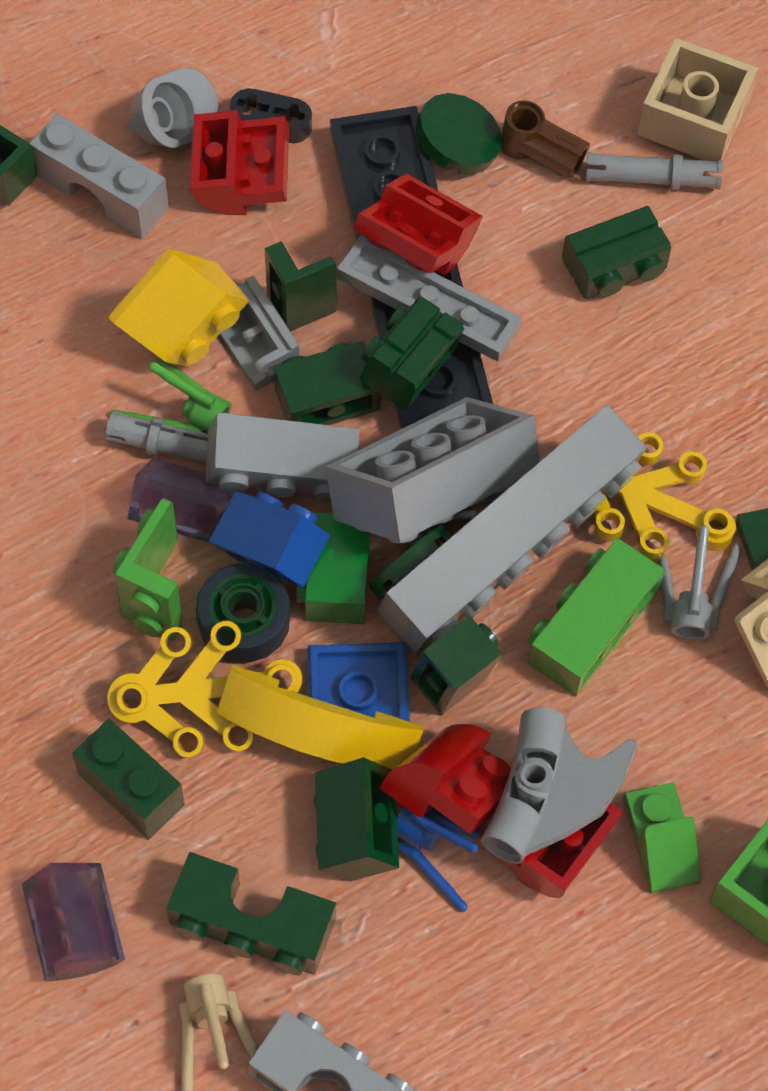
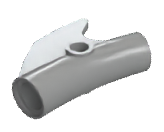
(551, 787)

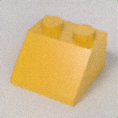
(180, 307)

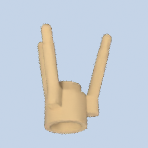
(208, 1005)

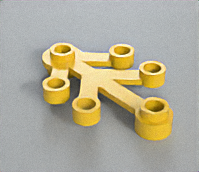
(644, 494)
(191, 690)

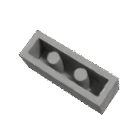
(275, 454)

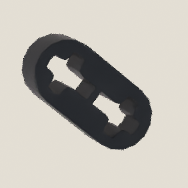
(275, 105)

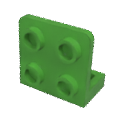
(143, 594)

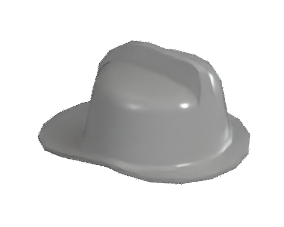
(167, 106)

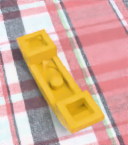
(314, 725)

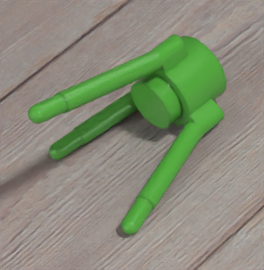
(199, 407)

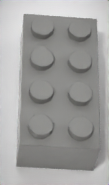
(432, 469)

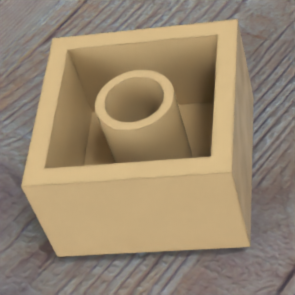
(697, 101)

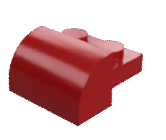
(238, 161)
(419, 225)
(451, 776)
(559, 864)

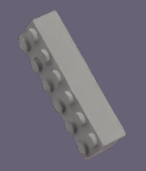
(514, 526)

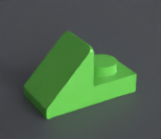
(663, 837)

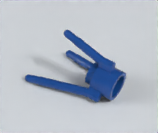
(426, 833)

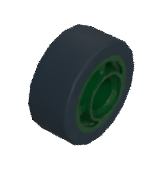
(249, 588)

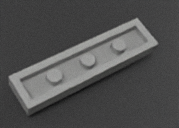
(397, 284)

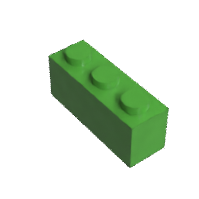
(594, 615)

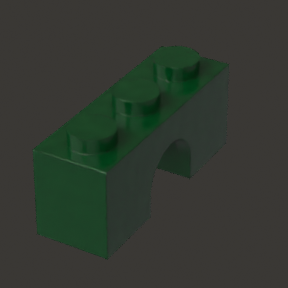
(289, 935)

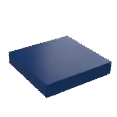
(361, 677)

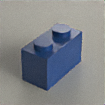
(269, 536)

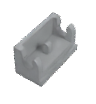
(259, 337)

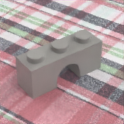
(127, 189)
(299, 1054)

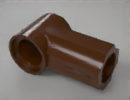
(541, 139)

